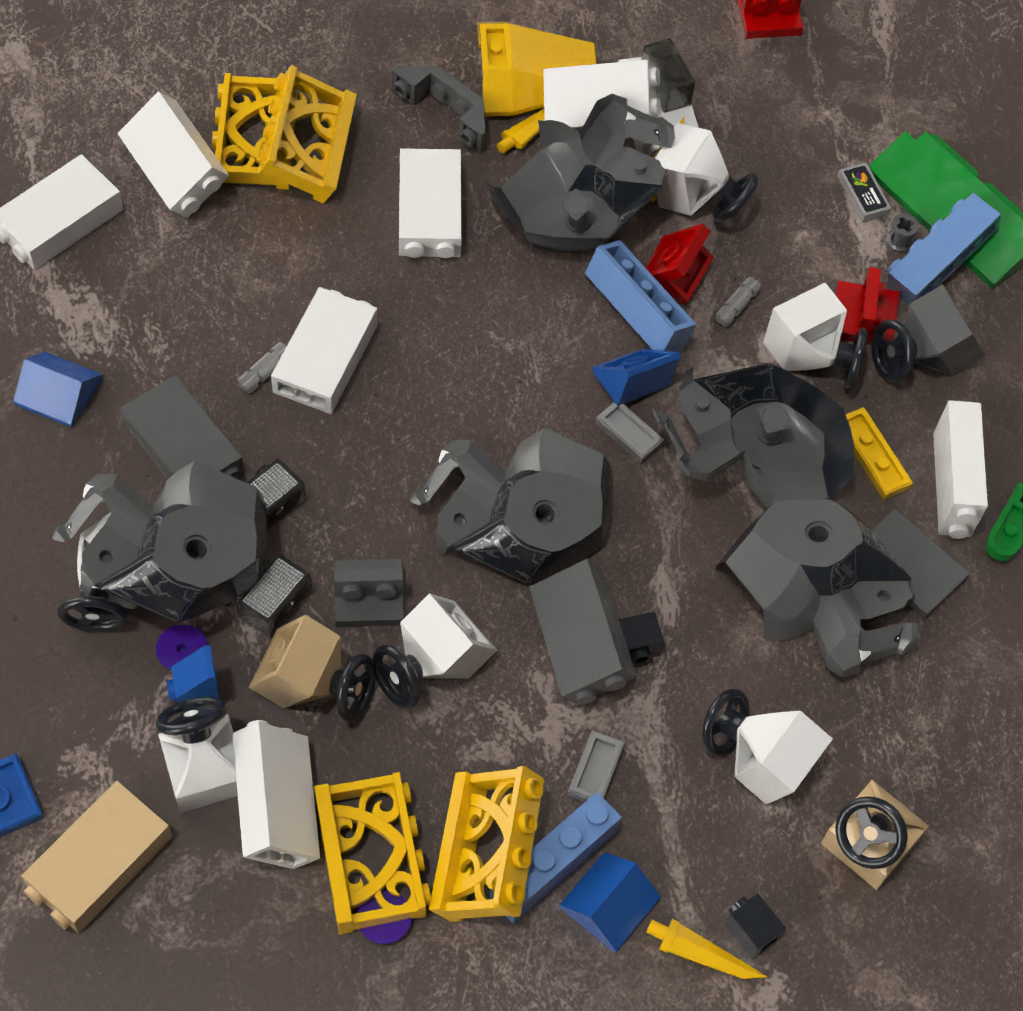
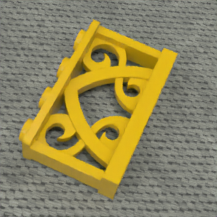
(337, 113)
(228, 127)
(509, 866)
(348, 895)

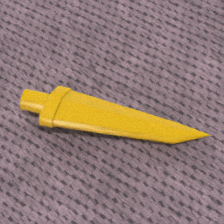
(521, 134)
(691, 946)

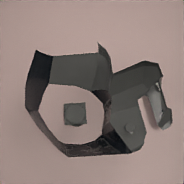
(586, 181)
(779, 425)
(531, 517)
(182, 554)
(823, 573)

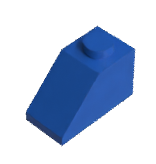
(194, 677)

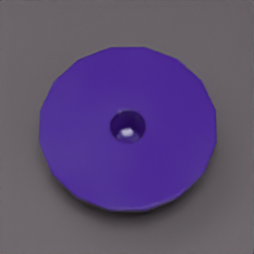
(178, 643)
(387, 932)

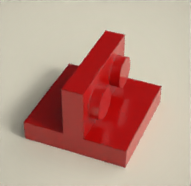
(770, 18)
(681, 261)
(867, 306)

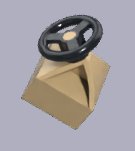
(306, 666)
(874, 834)

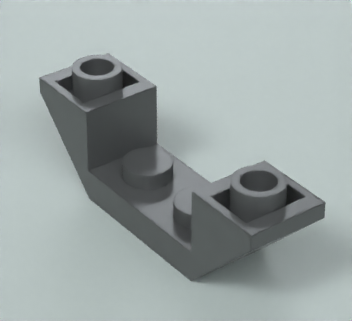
(417, 82)

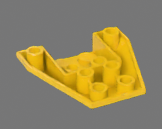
(515, 63)

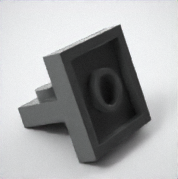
(368, 592)

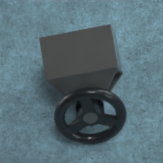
(932, 338)

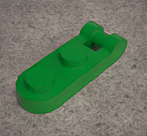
(1007, 532)

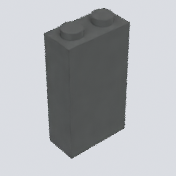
(178, 431)
(582, 632)

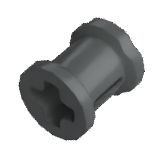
(900, 237)

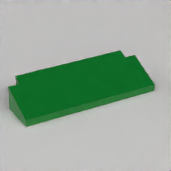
(931, 179)

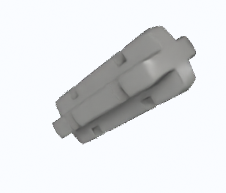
(737, 302)
(261, 369)

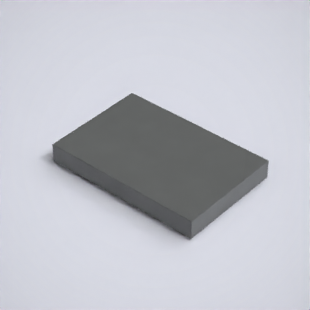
(931, 569)

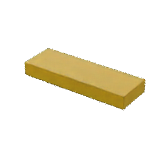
(877, 456)

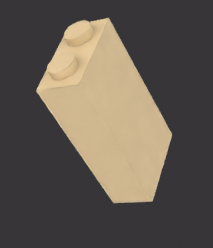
(96, 858)

